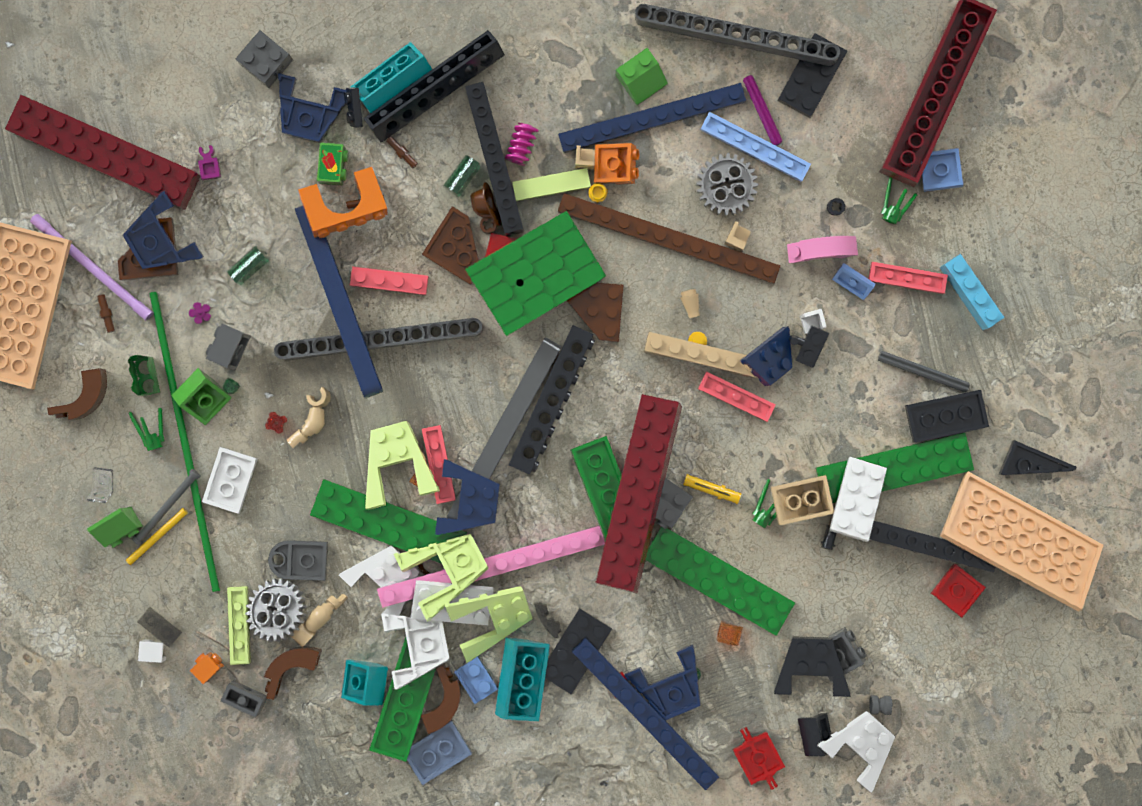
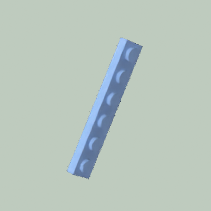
(755, 146)

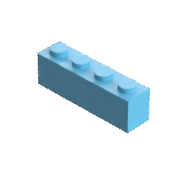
(972, 292)

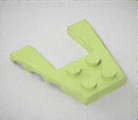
(393, 446)
(461, 561)
(507, 611)

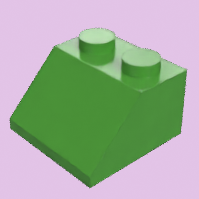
(641, 76)
(201, 396)
(116, 527)

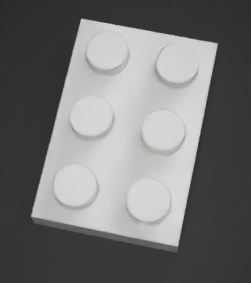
(229, 480)

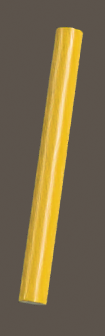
(156, 536)

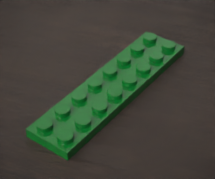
(910, 463)
(386, 523)
(719, 580)

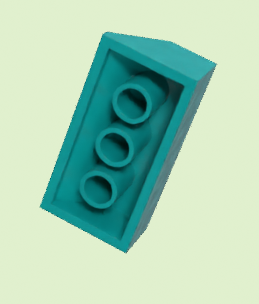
(392, 77)
(522, 679)

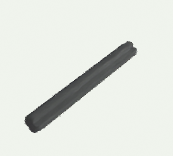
(923, 371)

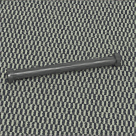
(165, 508)

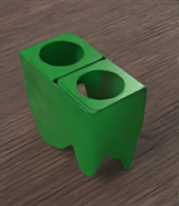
(137, 385)

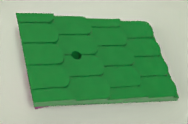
(550, 262)

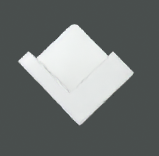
(813, 318)
(151, 651)

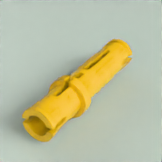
(733, 497)

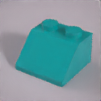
(364, 682)

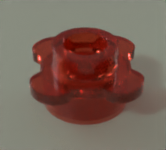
(277, 427)

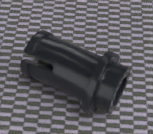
(829, 539)

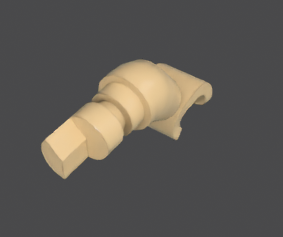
(315, 420)
(317, 619)

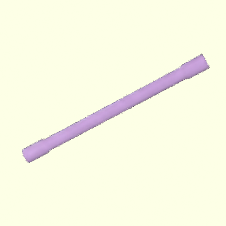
(136, 305)

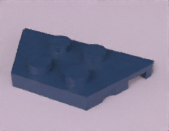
(771, 358)

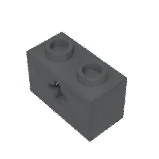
(244, 698)

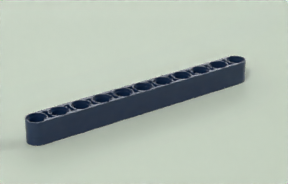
(341, 309)

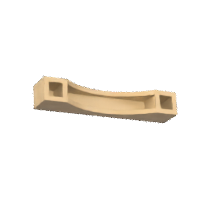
(696, 353)

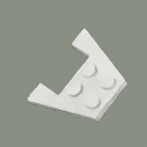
(384, 571)
(425, 645)
(868, 740)

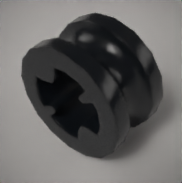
(836, 201)

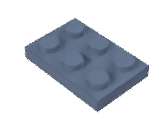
(438, 752)

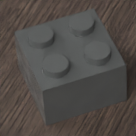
(264, 59)
(227, 346)

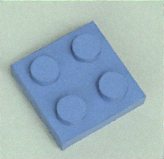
(942, 171)

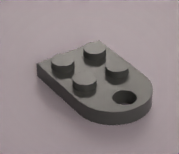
(301, 560)

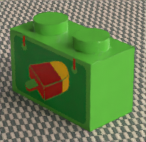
(331, 164)

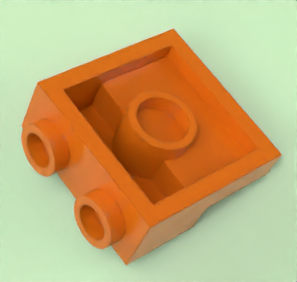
(616, 163)

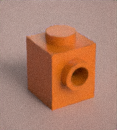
(206, 667)

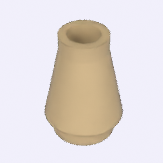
(691, 302)

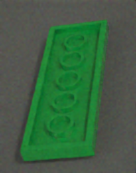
(600, 478)
(401, 712)

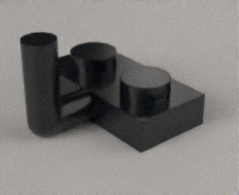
(810, 346)

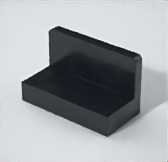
(813, 731)

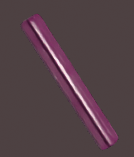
(762, 110)

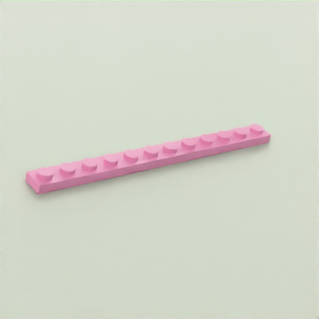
(503, 562)

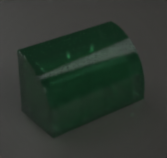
(462, 175)
(247, 265)

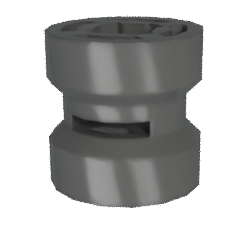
(881, 705)

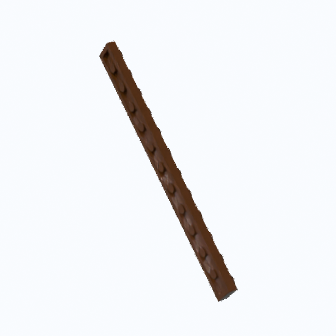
(669, 239)

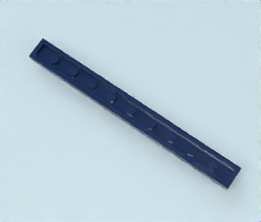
(652, 117)
(645, 714)

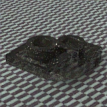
(550, 624)
(159, 626)

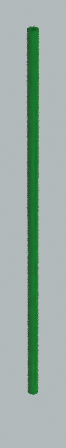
(184, 442)

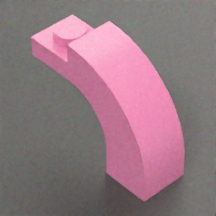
(822, 248)

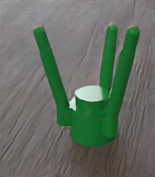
(893, 214)
(150, 441)
(764, 517)

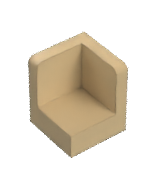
(585, 158)
(737, 237)

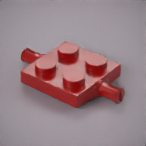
(758, 758)

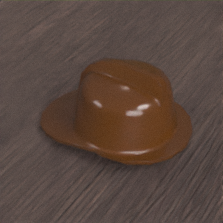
(484, 204)

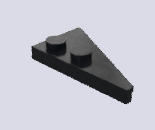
(1027, 460)

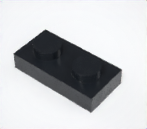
(354, 114)

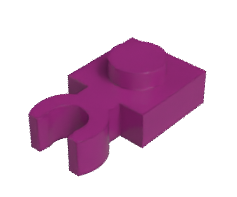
(209, 166)

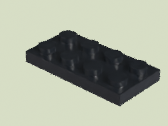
(809, 82)
(946, 416)
(563, 666)

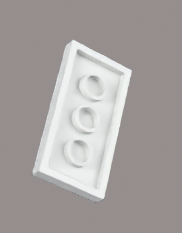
(858, 499)
(425, 589)

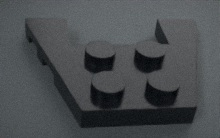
(812, 658)

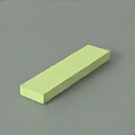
(551, 184)
(238, 627)

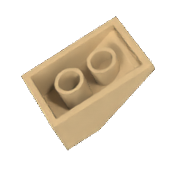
(802, 500)

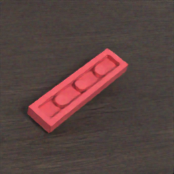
(908, 277)
(389, 280)
(736, 396)
(436, 454)

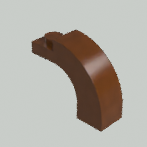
(89, 400)
(303, 657)
(442, 714)

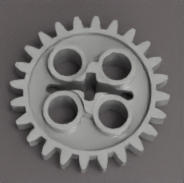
(722, 167)
(260, 608)

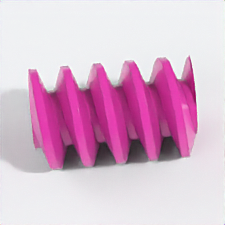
(521, 143)

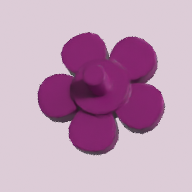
(200, 312)

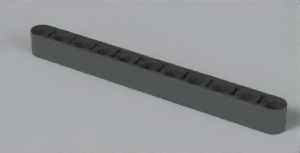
(746, 32)
(369, 336)
(513, 413)

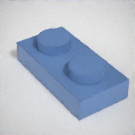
(853, 281)

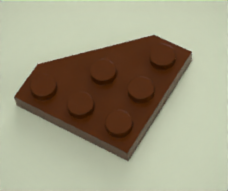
(453, 245)
(131, 269)
(600, 309)

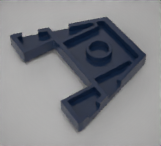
(306, 118)
(150, 241)
(476, 503)
(672, 694)

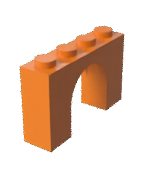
(326, 221)

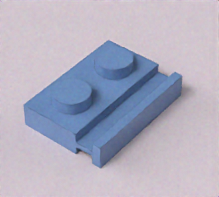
(476, 680)

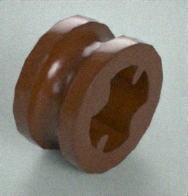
(490, 230)

